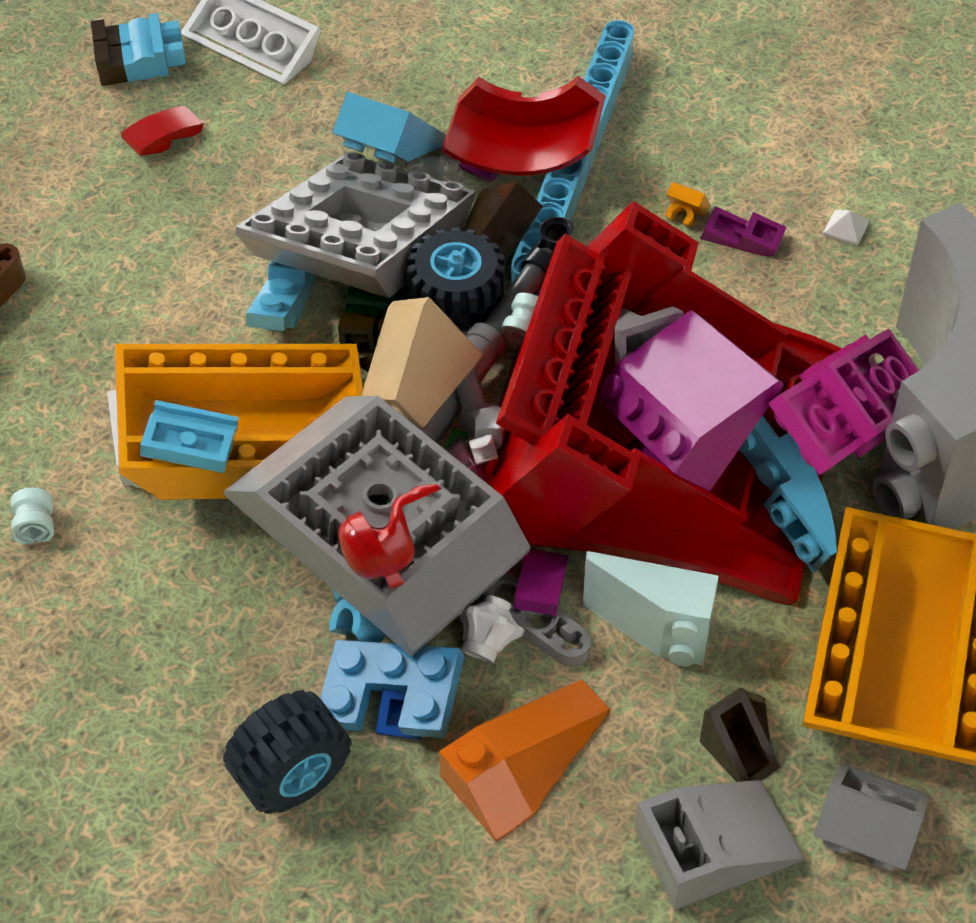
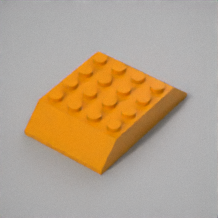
(266, 385)
(899, 638)

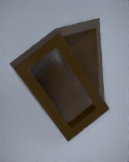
(739, 736)

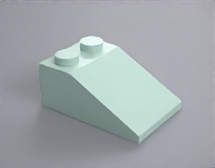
(653, 604)

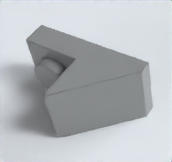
(635, 330)

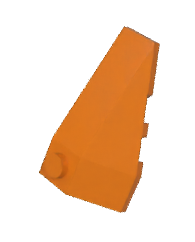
(517, 758)

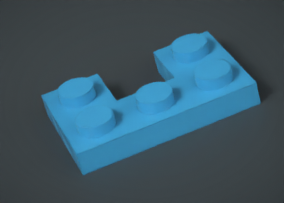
(426, 677)

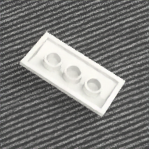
(257, 32)

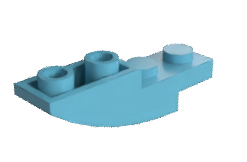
(280, 299)
(797, 495)

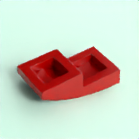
(157, 130)

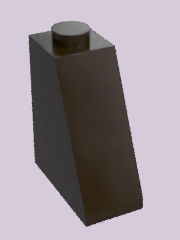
(503, 215)

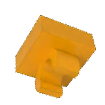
(688, 201)

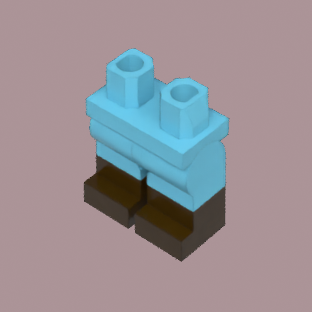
(136, 49)

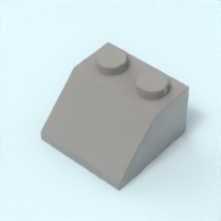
(871, 817)

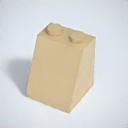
(418, 359)

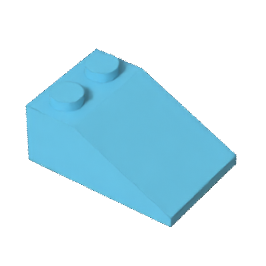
(384, 129)

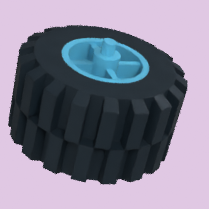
(458, 274)
(287, 751)

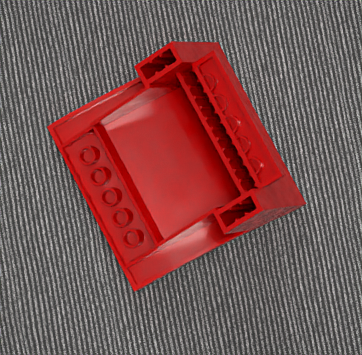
(566, 451)

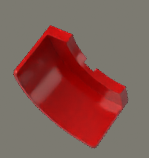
(521, 134)

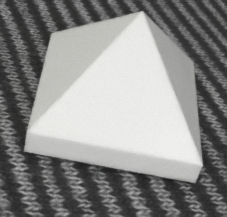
(846, 227)

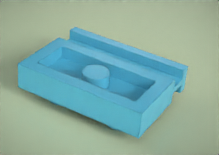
(189, 436)

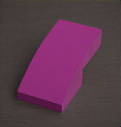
(754, 236)
(541, 582)

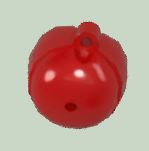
(384, 550)

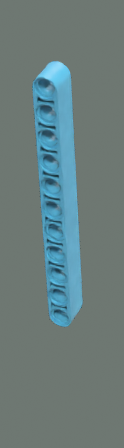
(564, 187)

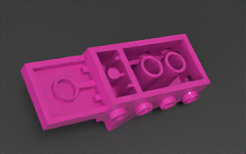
(845, 400)

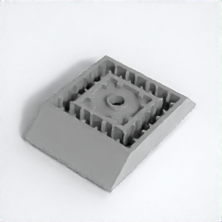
(356, 222)
(365, 448)

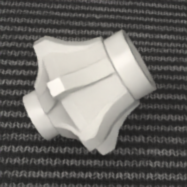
(488, 628)

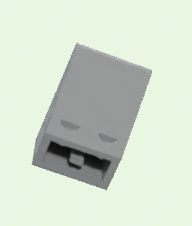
(713, 838)

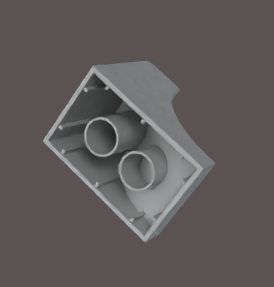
(932, 435)

